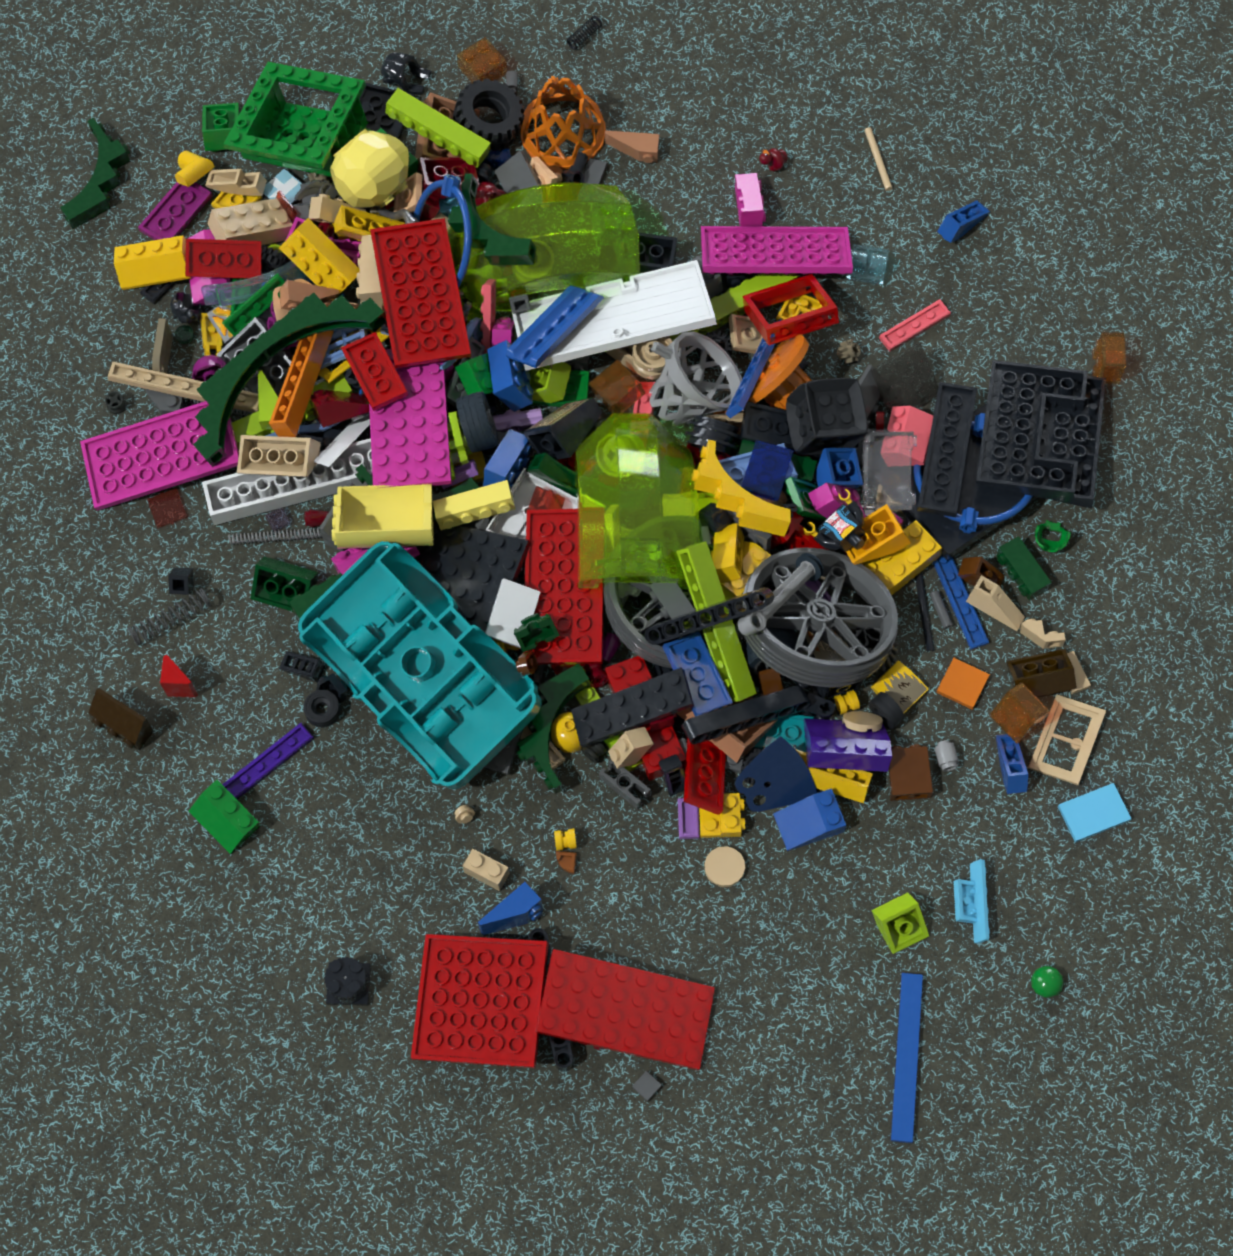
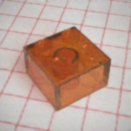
(481, 61)
(1109, 357)
(617, 387)
(1019, 712)

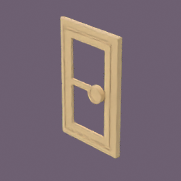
(1076, 744)

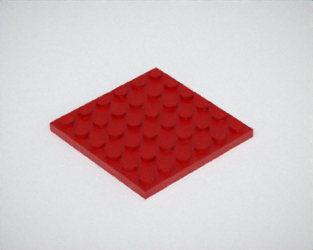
(479, 1000)

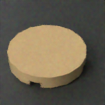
(862, 721)
(724, 866)

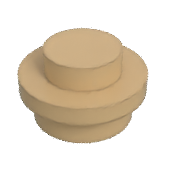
(464, 814)

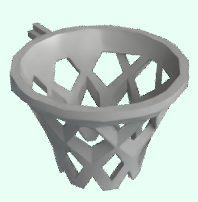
(676, 383)

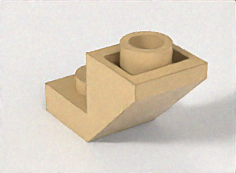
(1034, 631)

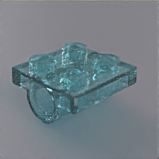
(868, 264)

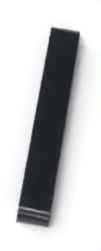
(716, 612)
(745, 714)
(558, 1049)

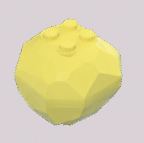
(370, 169)

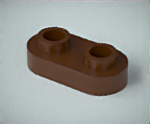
(527, 663)

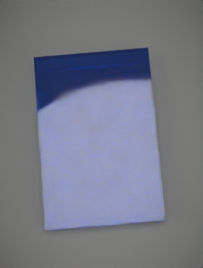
(767, 470)

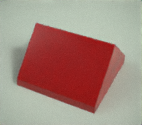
(175, 681)

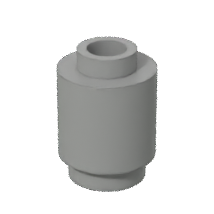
(946, 756)

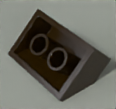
(1043, 673)
(119, 720)

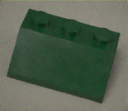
(279, 582)

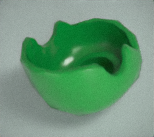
(1047, 982)

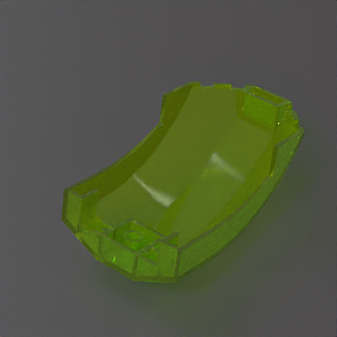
(580, 235)
(634, 502)

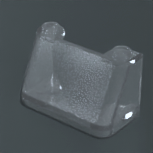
(887, 469)

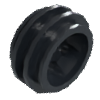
(712, 429)

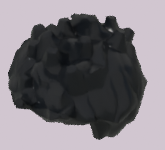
(183, 308)

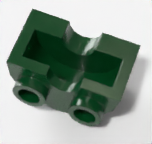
(535, 629)

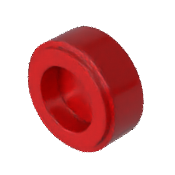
(880, 420)

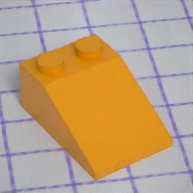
(881, 537)

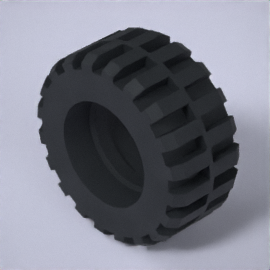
(495, 96)

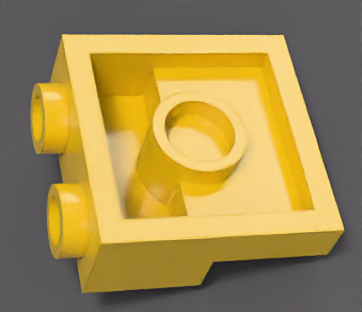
(727, 823)

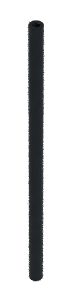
(923, 608)

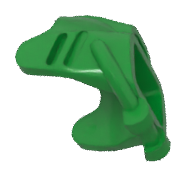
(1048, 545)

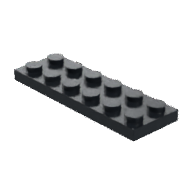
(632, 707)

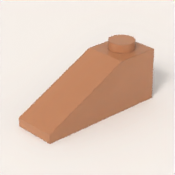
(637, 145)
(294, 292)

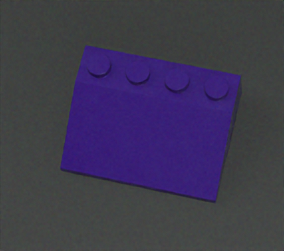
(837, 747)

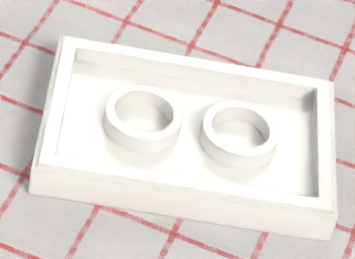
(511, 606)

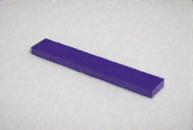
(268, 761)

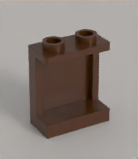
(910, 773)

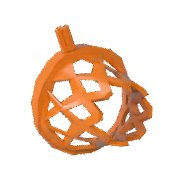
(560, 93)

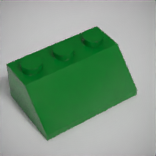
(224, 817)

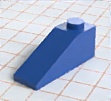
(962, 220)
(1012, 765)

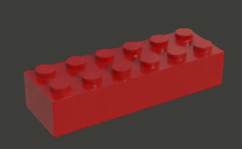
(664, 740)

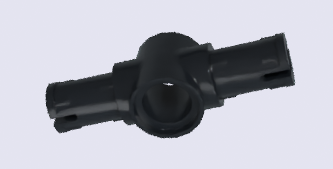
(575, 172)

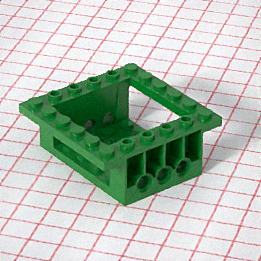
(268, 118)

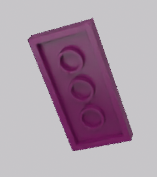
(175, 211)

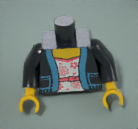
(842, 528)

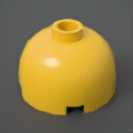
(564, 733)

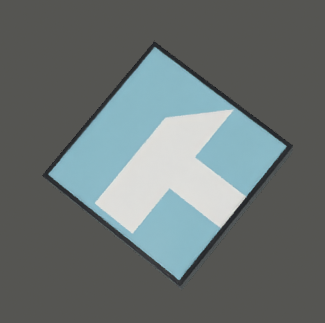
(286, 183)

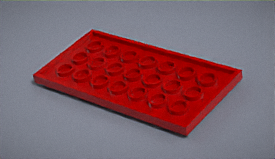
(420, 293)
(553, 571)
(625, 1009)

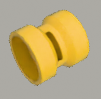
(846, 702)
(565, 839)

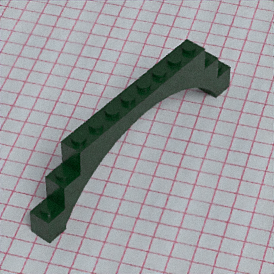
(301, 322)

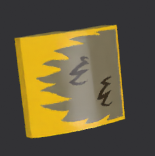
(900, 685)

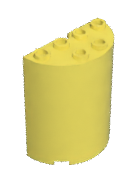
(382, 514)

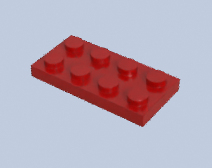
(222, 258)
(374, 371)
(705, 776)

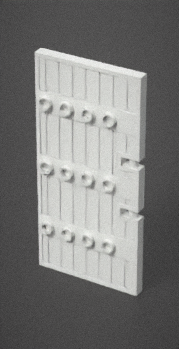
(631, 312)

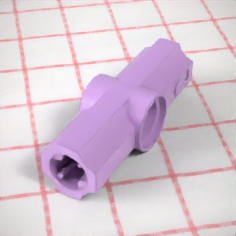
(517, 420)

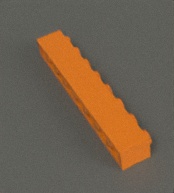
(299, 384)

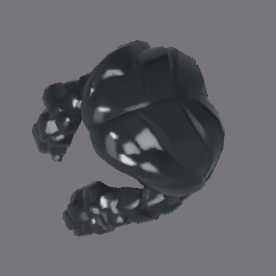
(394, 68)

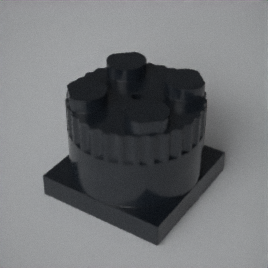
(347, 982)

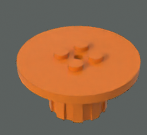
(781, 373)

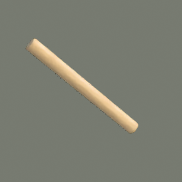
(878, 159)

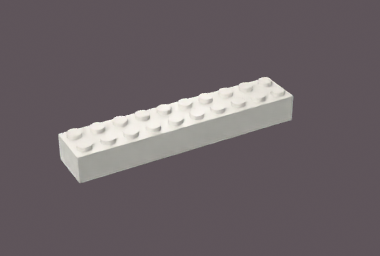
(251, 494)

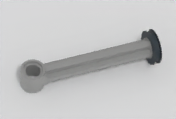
(808, 568)

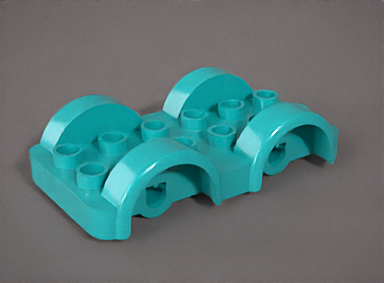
(420, 664)

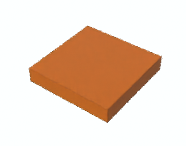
(963, 683)

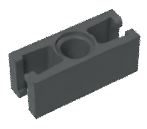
(625, 792)

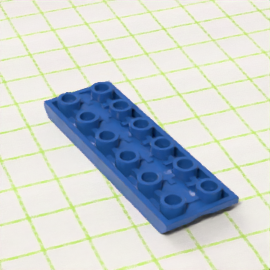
(553, 326)

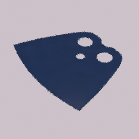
(784, 770)

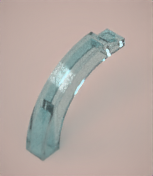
(242, 290)

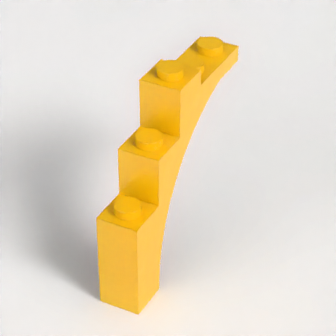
(730, 496)

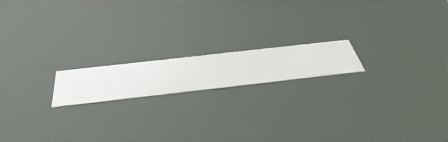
(343, 441)

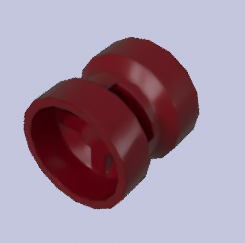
(597, 676)

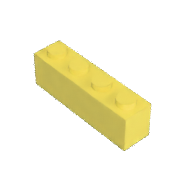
(473, 505)

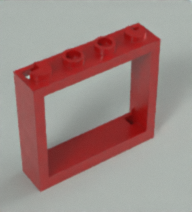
(795, 325)

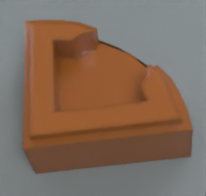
(567, 861)

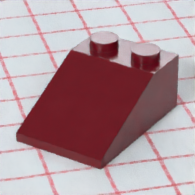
(436, 167)
(337, 406)

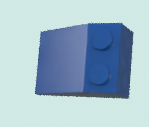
(810, 820)
(513, 911)

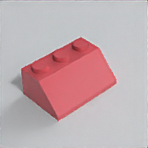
(912, 419)

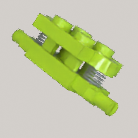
(459, 445)

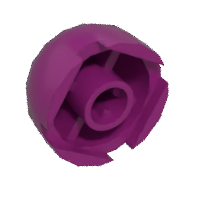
(206, 367)

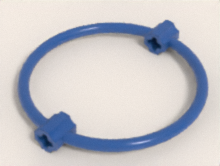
(450, 188)
(969, 516)

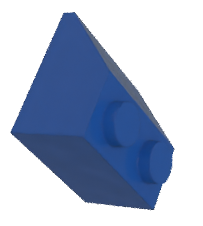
(839, 467)

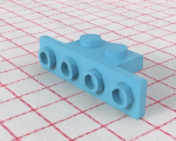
(972, 901)

